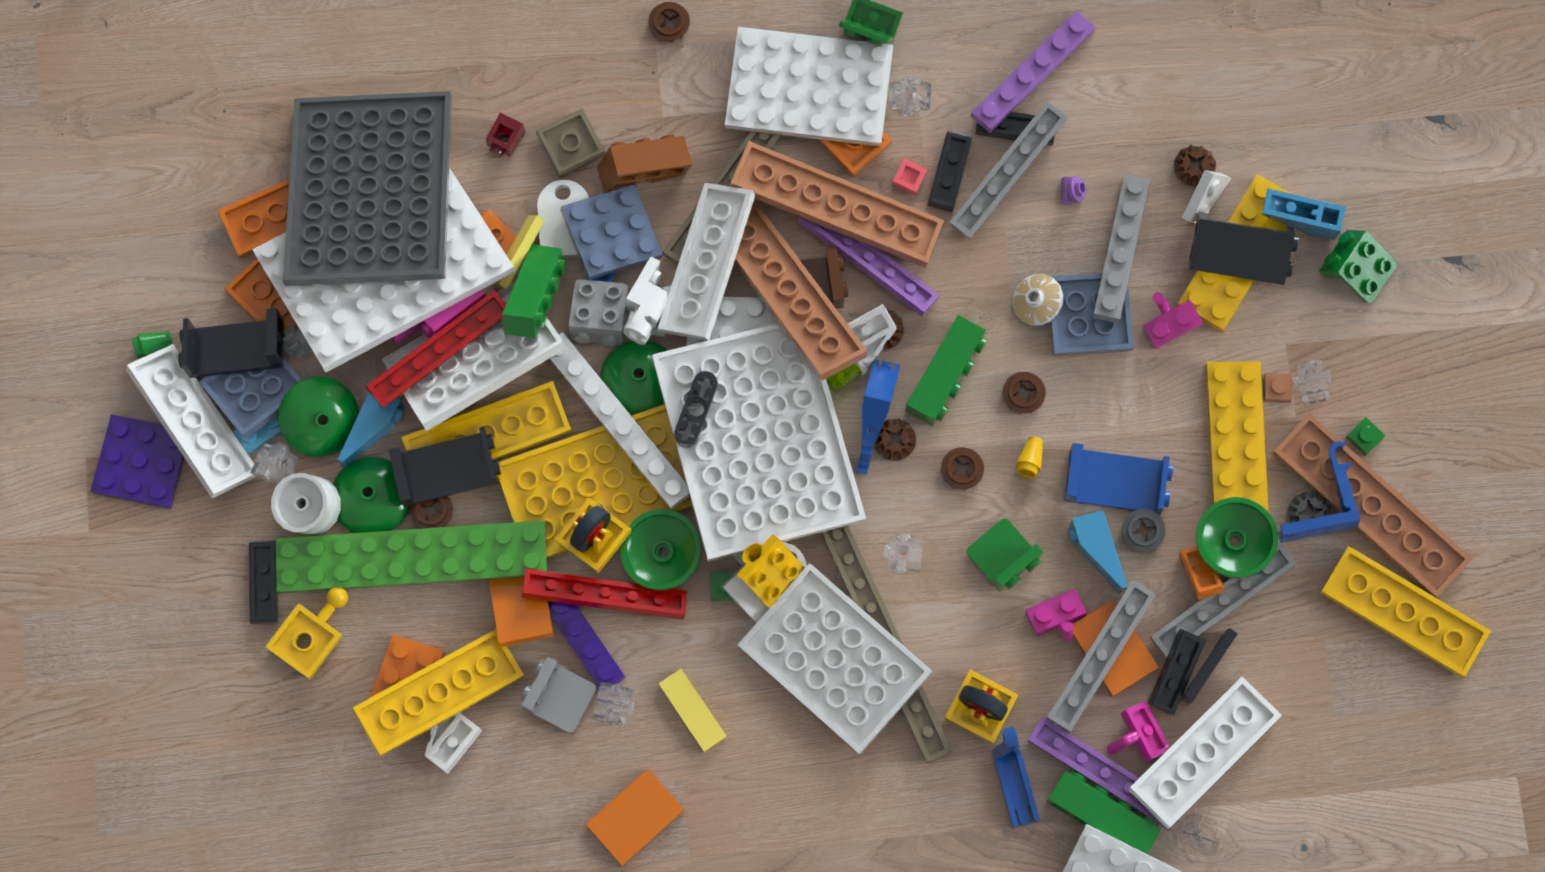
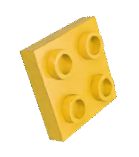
(769, 569)

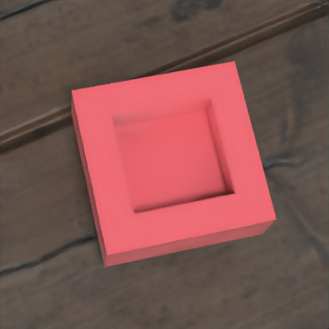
(909, 176)

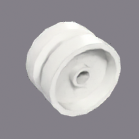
(305, 504)

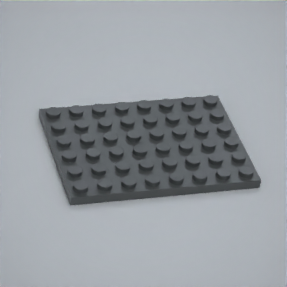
(368, 189)

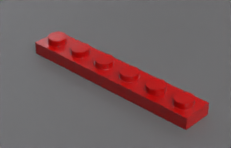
(437, 349)
(603, 594)

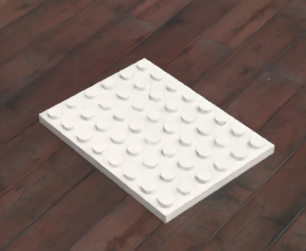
(355, 317)
(768, 444)

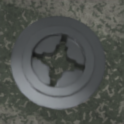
(1299, 505)
(1149, 519)

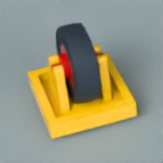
(593, 535)
(981, 706)

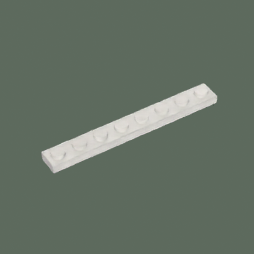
(620, 425)

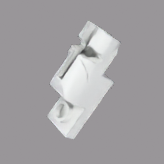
(645, 303)

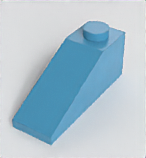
(1304, 213)
(370, 427)
(1097, 546)

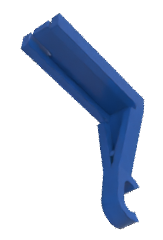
(876, 407)
(1332, 523)
(1014, 779)

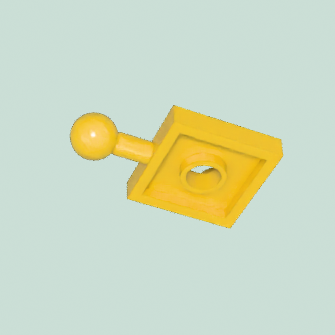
(303, 622)

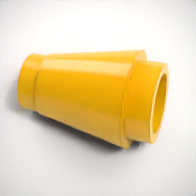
(1030, 459)

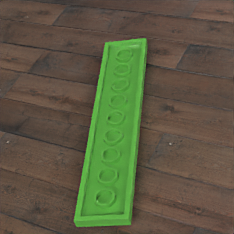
(410, 556)

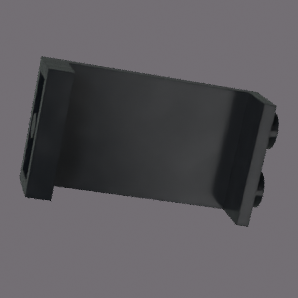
(1242, 250)
(232, 346)
(445, 468)

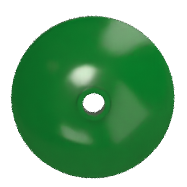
(619, 371)
(303, 406)
(374, 513)
(1247, 523)
(650, 535)

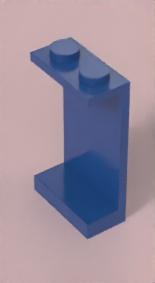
(1117, 480)

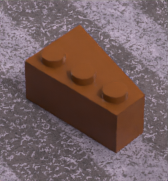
(643, 160)

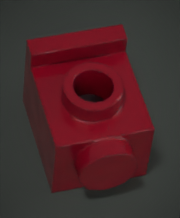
(504, 127)

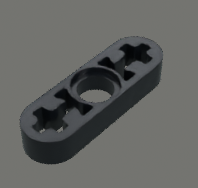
(696, 388)

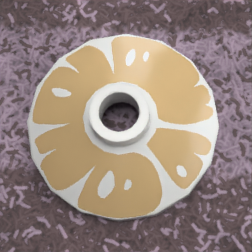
(1047, 304)

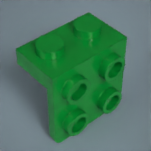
(873, 21)
(1360, 264)
(1004, 555)

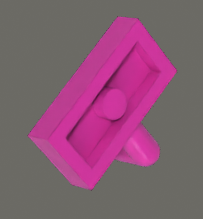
(1172, 322)
(1056, 614)
(1143, 732)

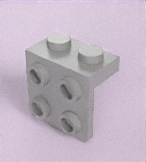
(598, 312)
(558, 695)

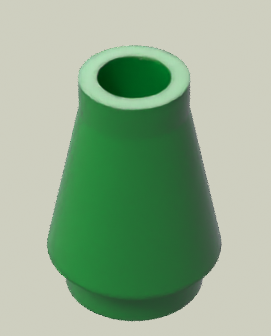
(149, 343)

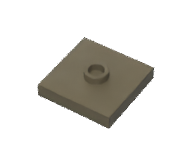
(570, 143)

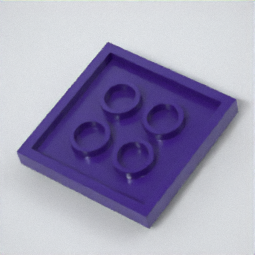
(138, 463)

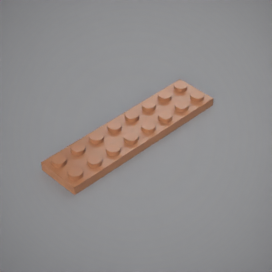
(837, 204)
(796, 298)
(1384, 513)

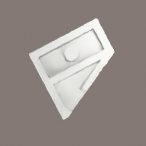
(1205, 194)
(873, 331)
(451, 741)

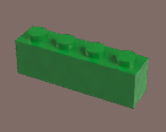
(533, 291)
(945, 371)
(1096, 809)

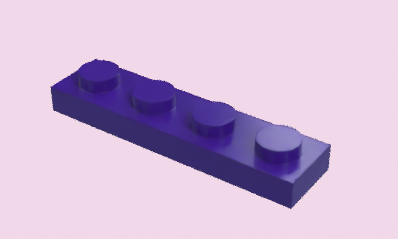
(585, 643)

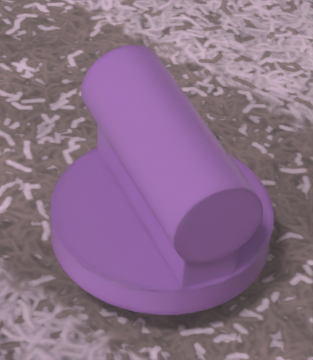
(1072, 190)

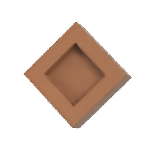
(1277, 387)

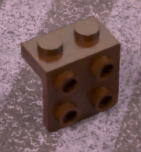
(827, 275)

